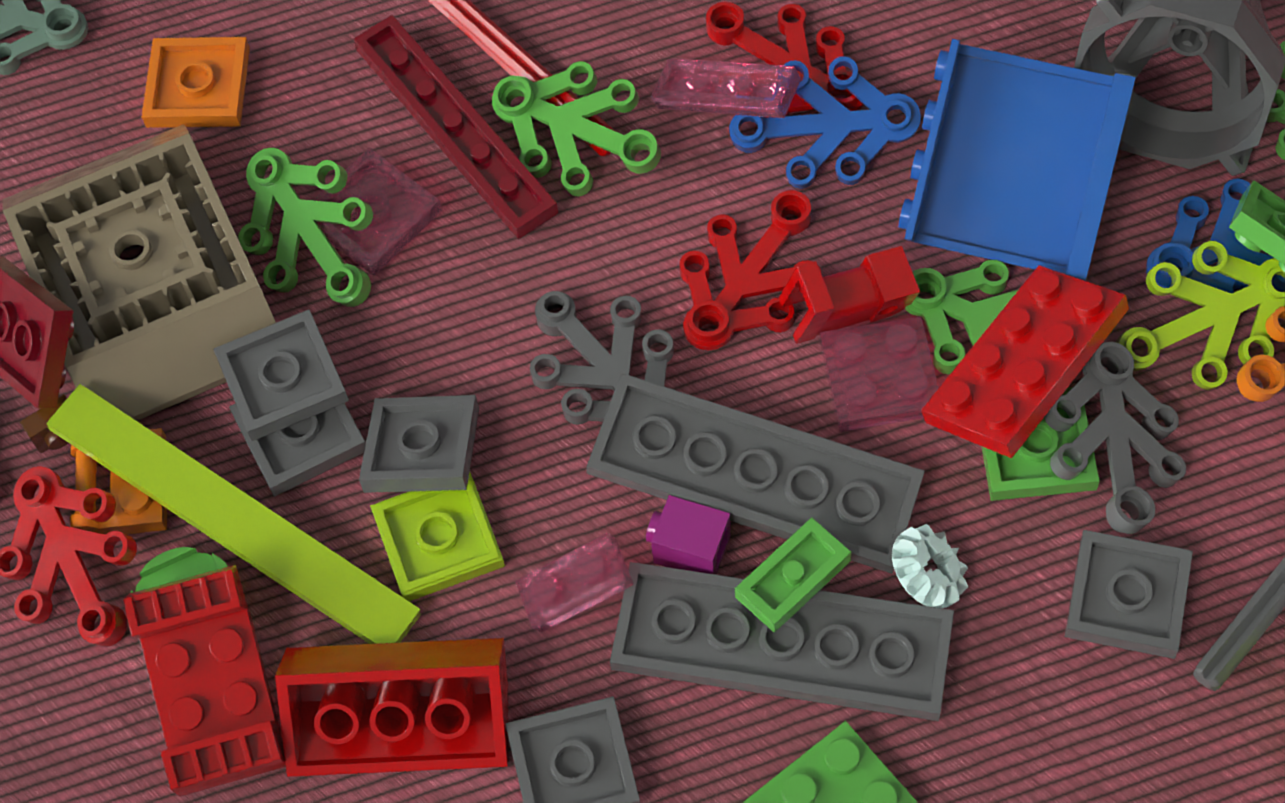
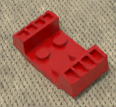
(206, 680)

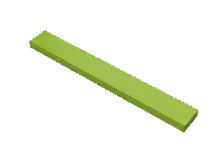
(233, 519)

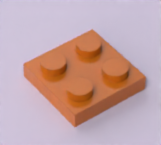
(196, 82)

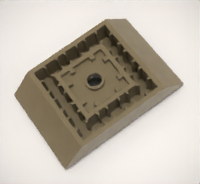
(146, 321)

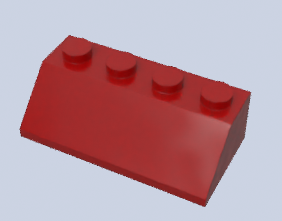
(394, 707)

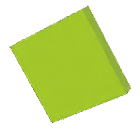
(436, 539)

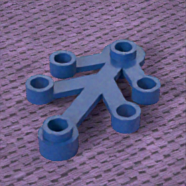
(833, 124)
(1179, 252)

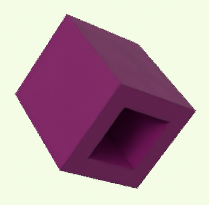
(689, 536)

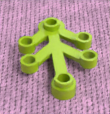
(1218, 310)

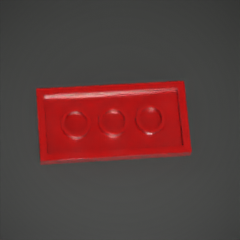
(1025, 360)

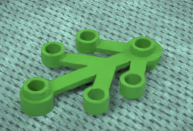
(570, 122)
(301, 221)
(945, 301)

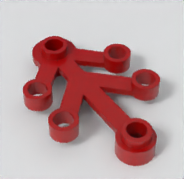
(731, 15)
(742, 279)
(62, 551)

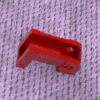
(864, 293)

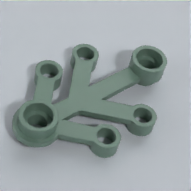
(58, 27)

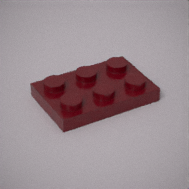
(32, 337)

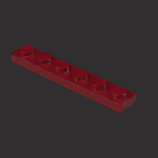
(456, 127)

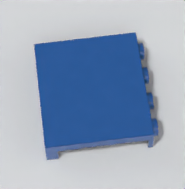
(1016, 159)

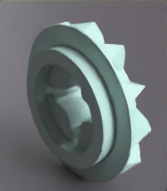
(930, 588)

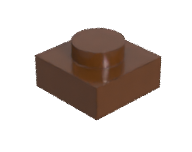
(38, 430)

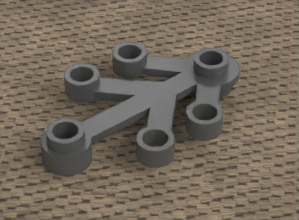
(604, 368)
(1120, 433)

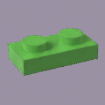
(792, 574)

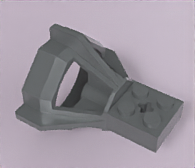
(1221, 36)

